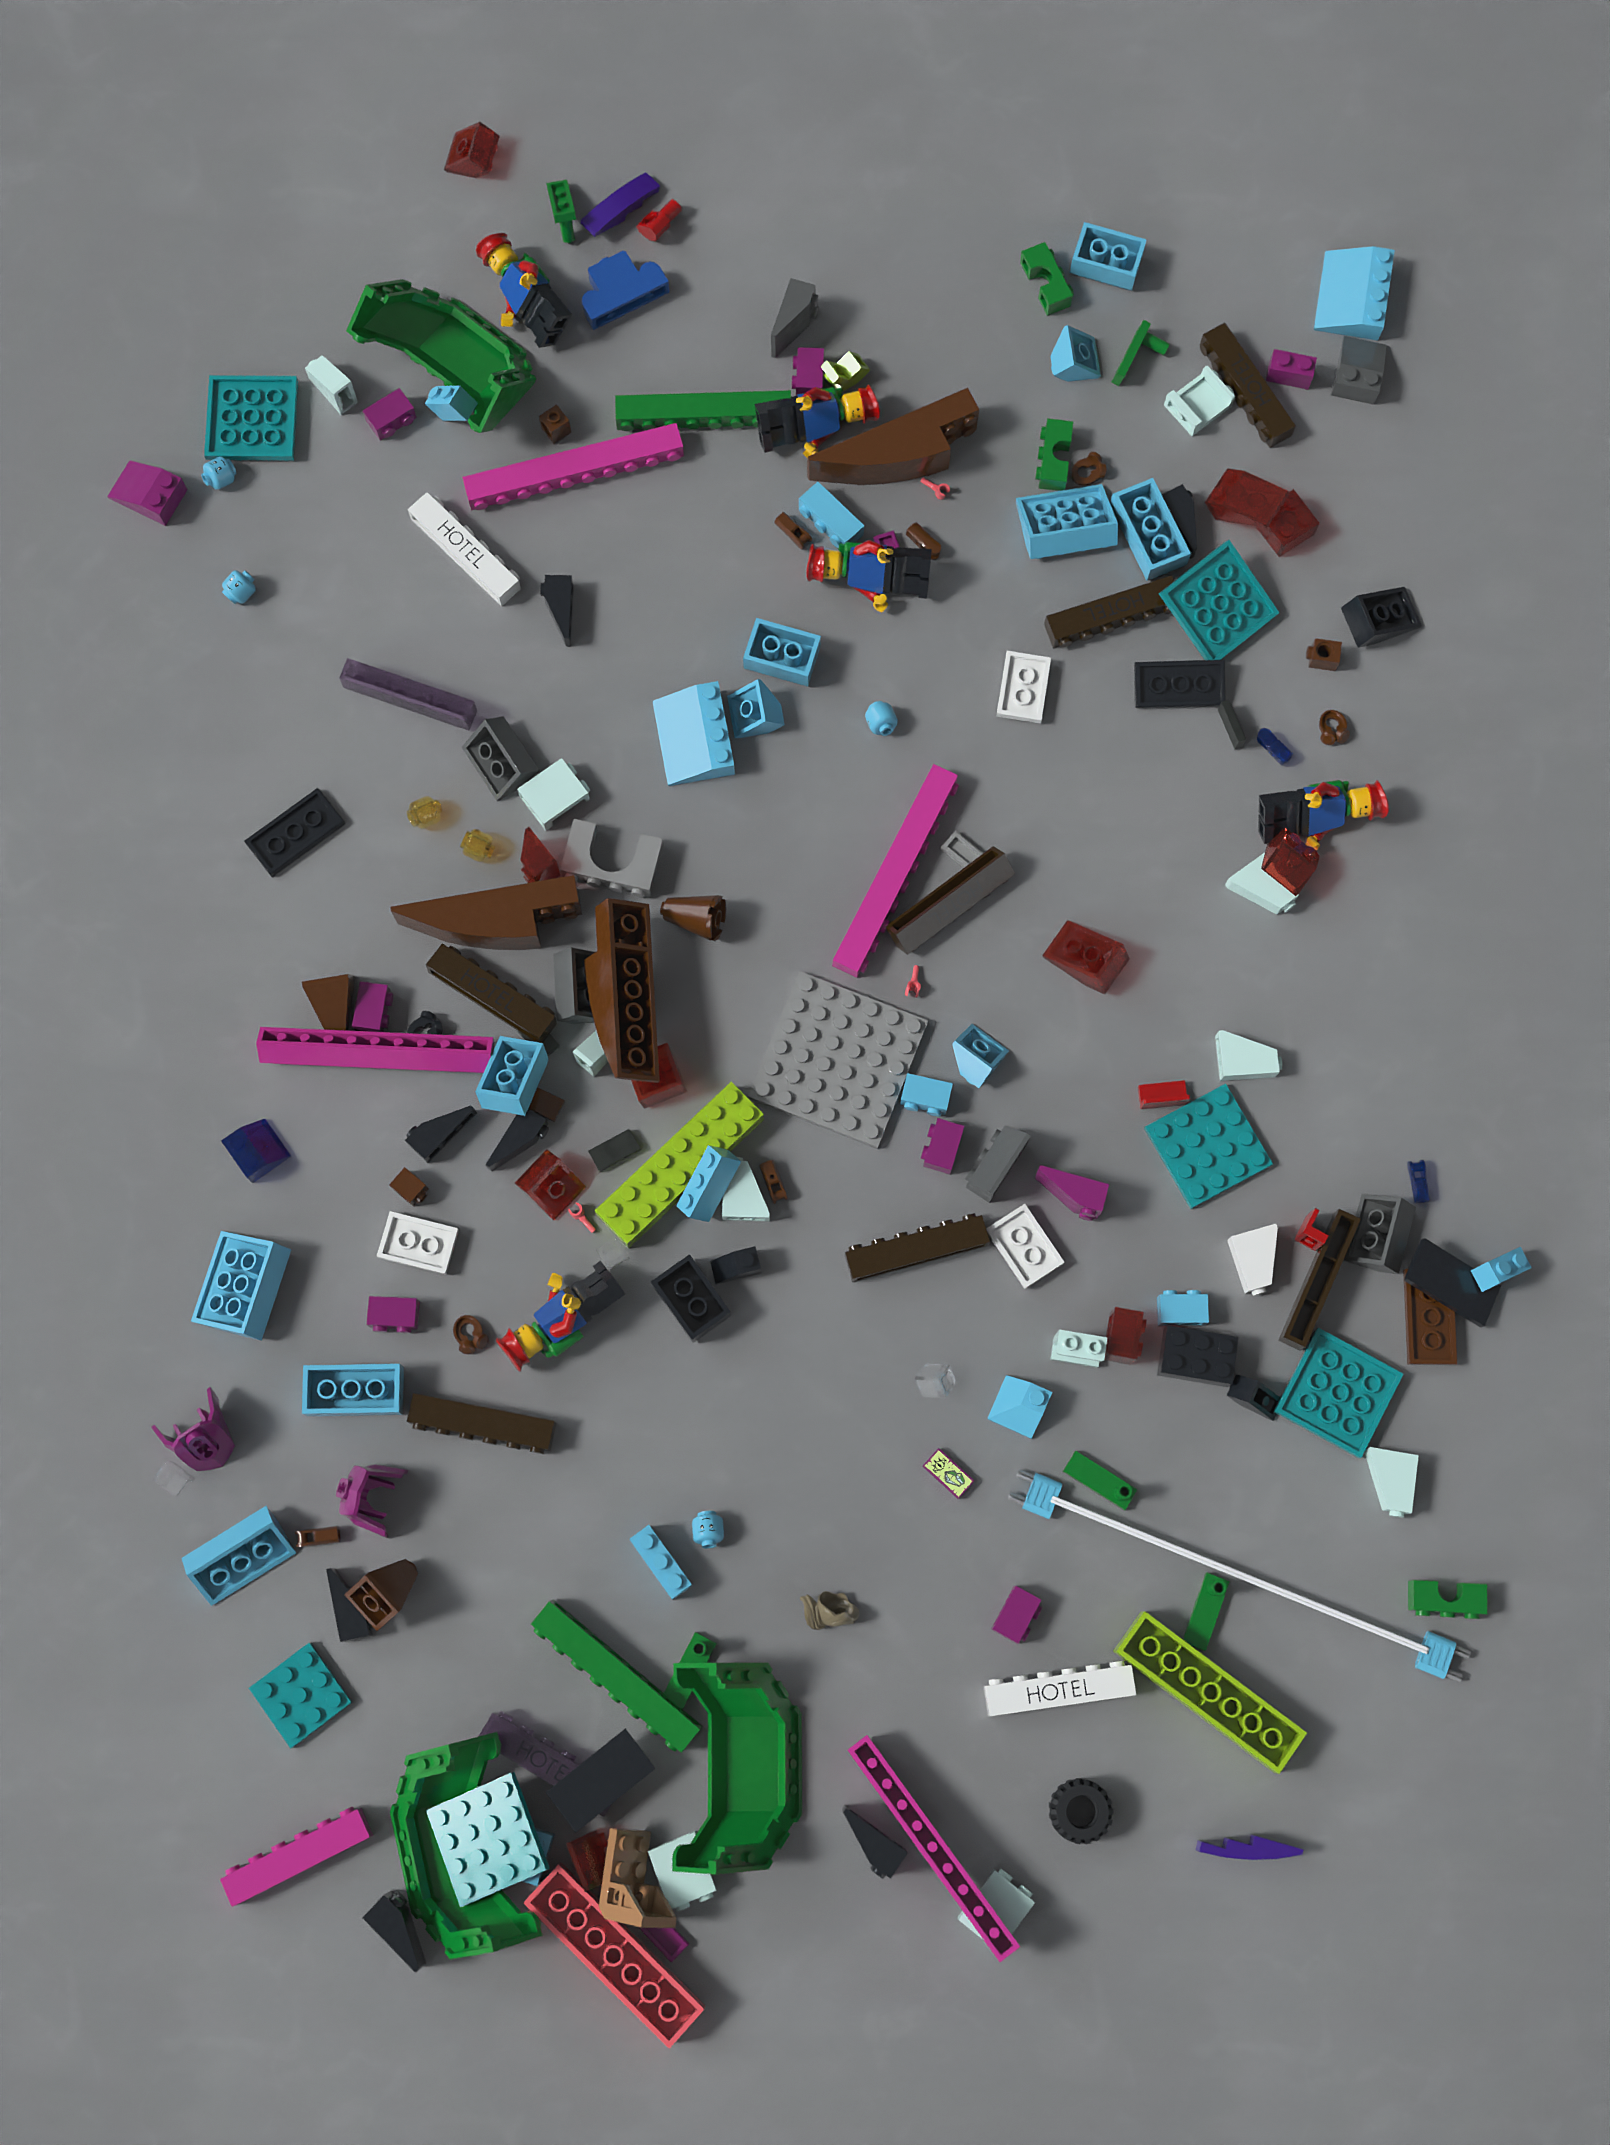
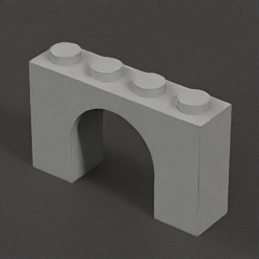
(635, 878)

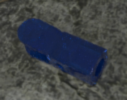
(1274, 746)
(1419, 1185)

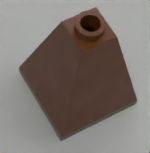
(331, 1000)
(383, 1592)

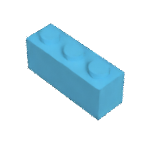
(830, 516)
(708, 1183)
(660, 1562)

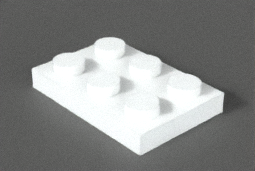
(1023, 687)
(417, 1243)
(1024, 1246)

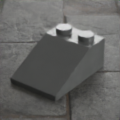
(794, 314)
(1359, 370)

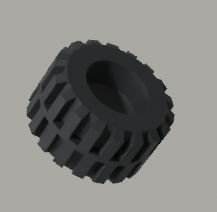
(1101, 1818)

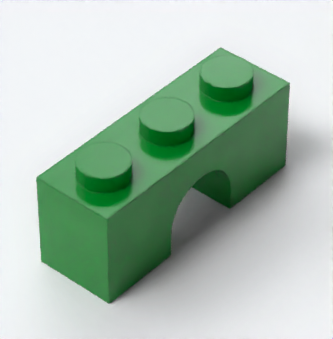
(1040, 262)
(1056, 437)
(1425, 1598)

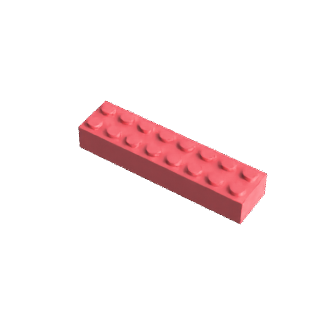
(615, 1955)

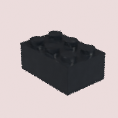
(691, 1298)
(1197, 1356)

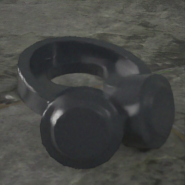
(427, 1018)

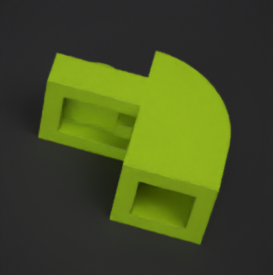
(846, 371)

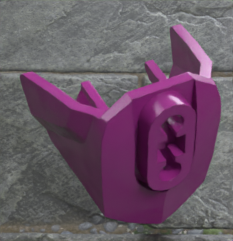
(204, 1444)
(355, 1491)

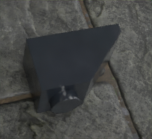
(736, 1265)
(1254, 1396)

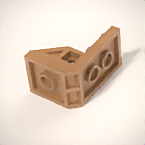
(625, 1884)

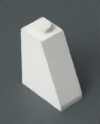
(1254, 1258)

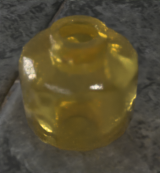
(424, 812)
(477, 845)

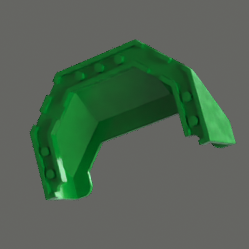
(449, 343)
(750, 1767)
(428, 1781)

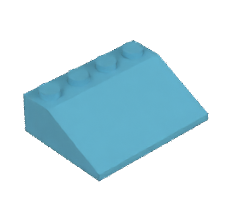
(1354, 292)
(1067, 521)
(694, 734)
(241, 1285)

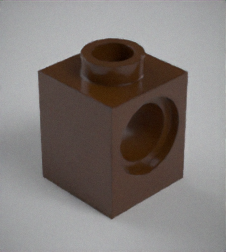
(555, 424)
(1332, 650)
(409, 1187)

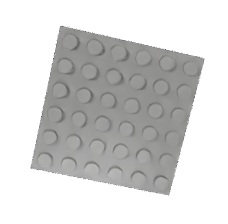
(838, 1059)

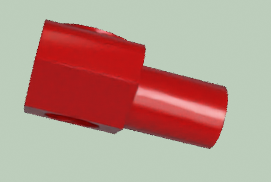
(657, 223)

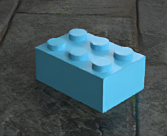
(1107, 256)
(782, 652)
(512, 1075)

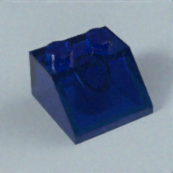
(256, 1149)

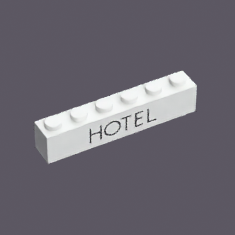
(464, 549)
(1059, 1690)

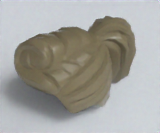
(829, 1610)

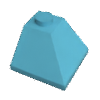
(1075, 356)
(754, 710)
(977, 1055)
(1019, 1406)

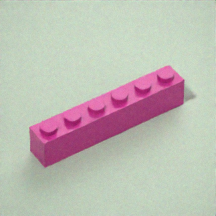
(295, 1857)

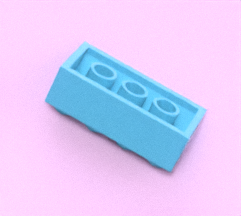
(238, 1555)

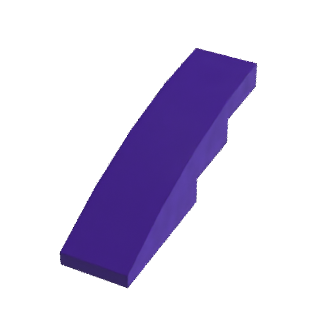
(620, 203)
(1256, 1849)

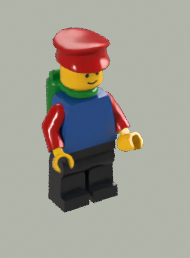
(525, 290)
(812, 416)
(873, 569)
(1318, 809)
(562, 1316)

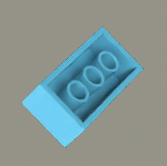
(1150, 529)
(353, 1390)

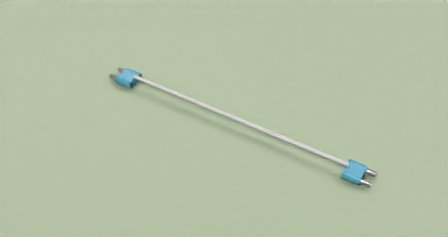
(1434, 1652)

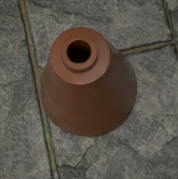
(696, 914)

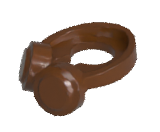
(1094, 460)
(1328, 736)
(480, 1339)

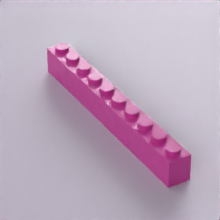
(573, 467)
(895, 870)
(374, 1049)
(934, 1849)

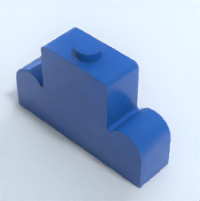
(621, 288)

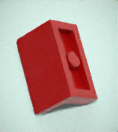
(1163, 1094)
(1309, 1235)

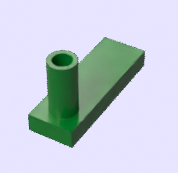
(562, 208)
(1143, 337)
(1100, 1480)
(1205, 1611)
(697, 1651)

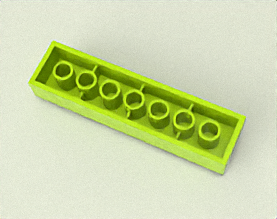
(664, 1176)
(1210, 1692)

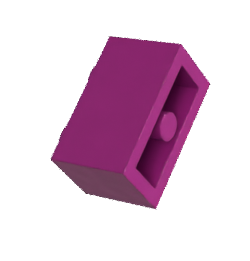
(1291, 369)
(809, 370)
(389, 414)
(372, 1007)
(943, 1145)
(393, 1314)
(1016, 1615)

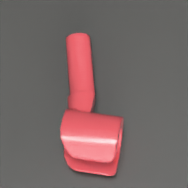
(936, 488)
(914, 985)
(580, 1215)

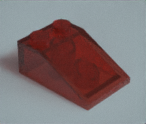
(1245, 499)
(1087, 956)

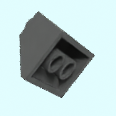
(499, 757)
(571, 986)
(996, 1162)
(1381, 1233)

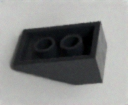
(1380, 616)
(881, 1851)
(395, 1925)

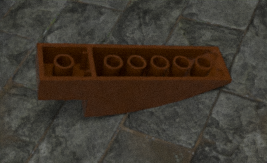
(901, 448)
(494, 917)
(623, 989)

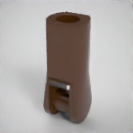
(791, 528)
(923, 540)
(772, 1178)
(321, 1536)

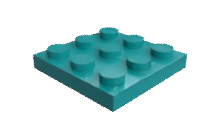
(300, 1695)

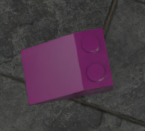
(148, 491)
(1078, 1193)

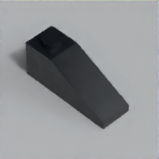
(1181, 506)
(559, 601)
(435, 1134)
(520, 1136)
(349, 1620)

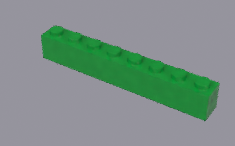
(691, 409)
(616, 1675)

